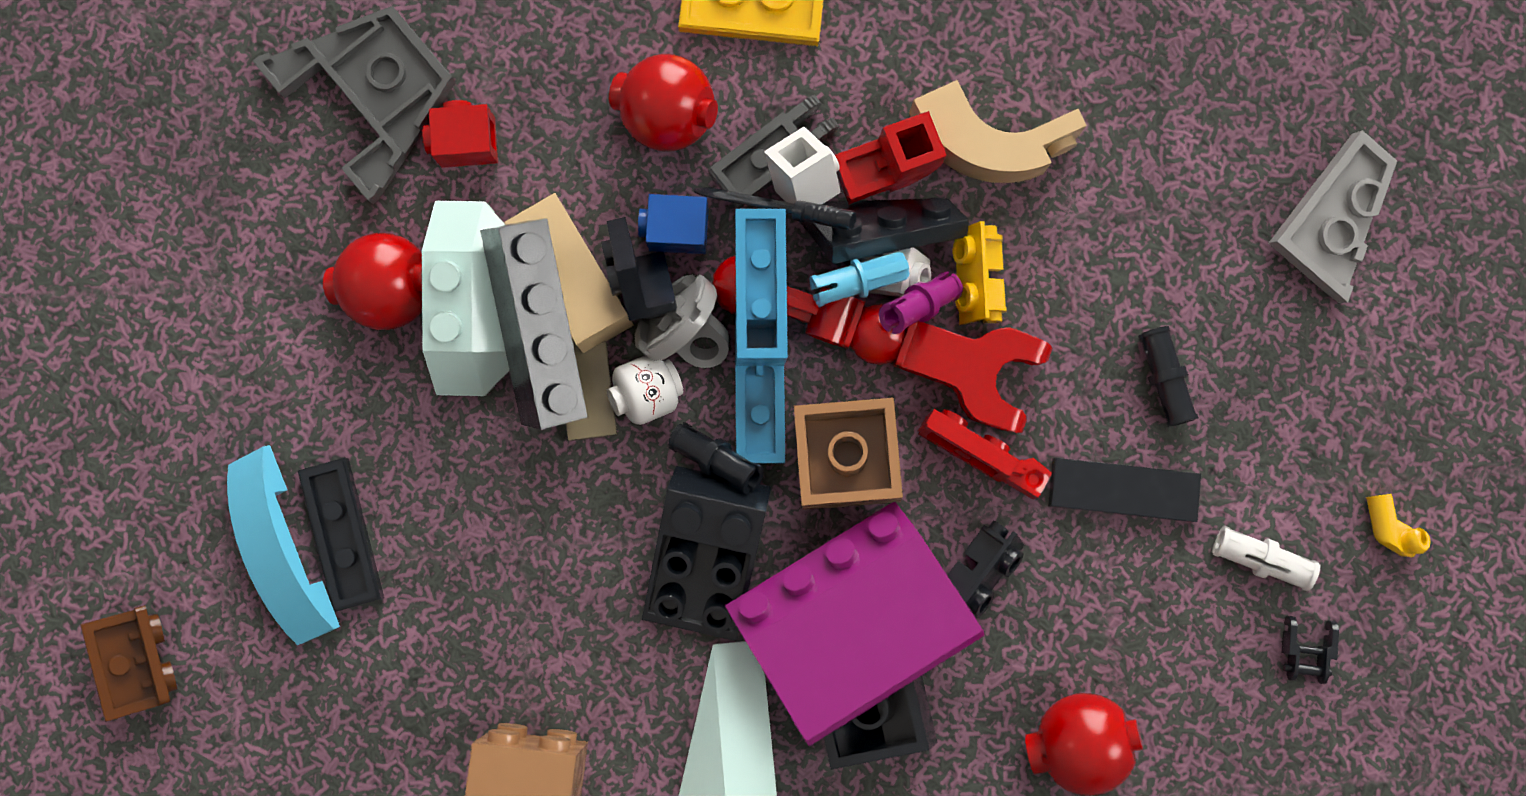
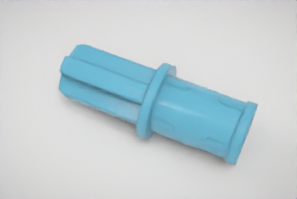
(860, 278)

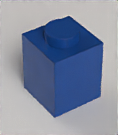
(675, 223)

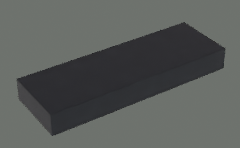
(1125, 490)
(340, 534)

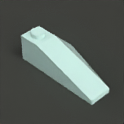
(732, 729)

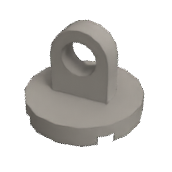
(679, 328)

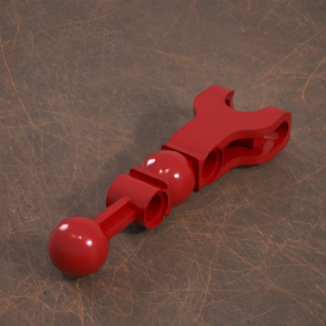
(921, 349)

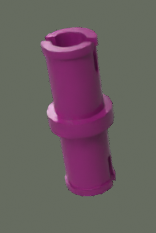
(920, 302)

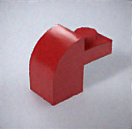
(893, 161)

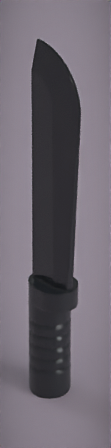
(801, 210)

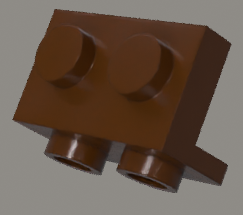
(128, 662)

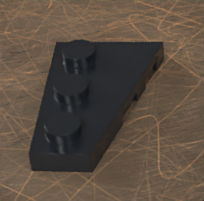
(889, 227)

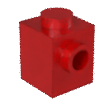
(461, 134)

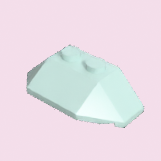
(458, 302)

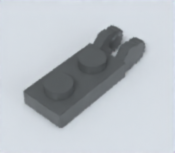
(746, 166)

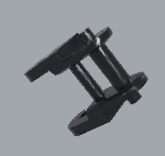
(1324, 653)

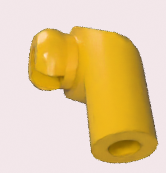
(1392, 532)

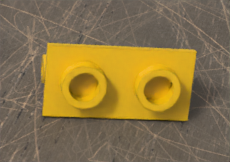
(975, 256)

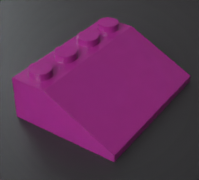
(854, 622)

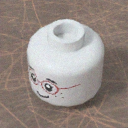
(645, 389)

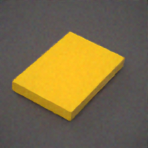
(754, 19)

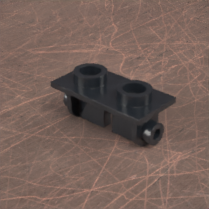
(994, 559)

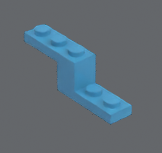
(760, 334)

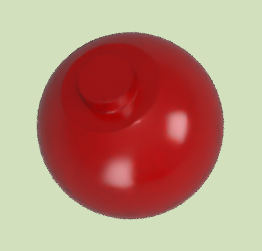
(664, 102)
(377, 281)
(1085, 744)

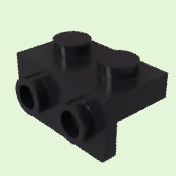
(641, 279)

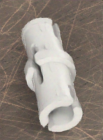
(1266, 558)

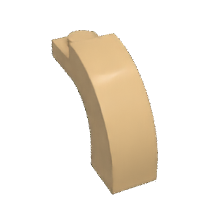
(988, 152)

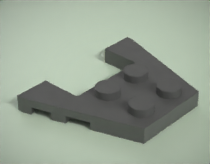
(383, 74)

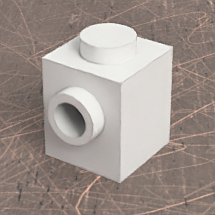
(803, 169)

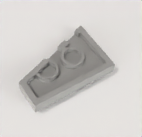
(1333, 218)

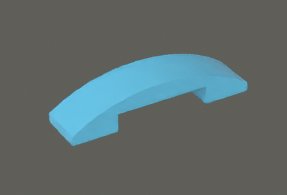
(269, 551)

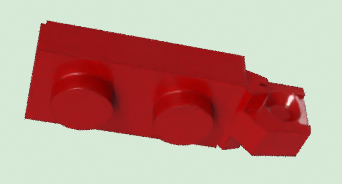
(985, 454)

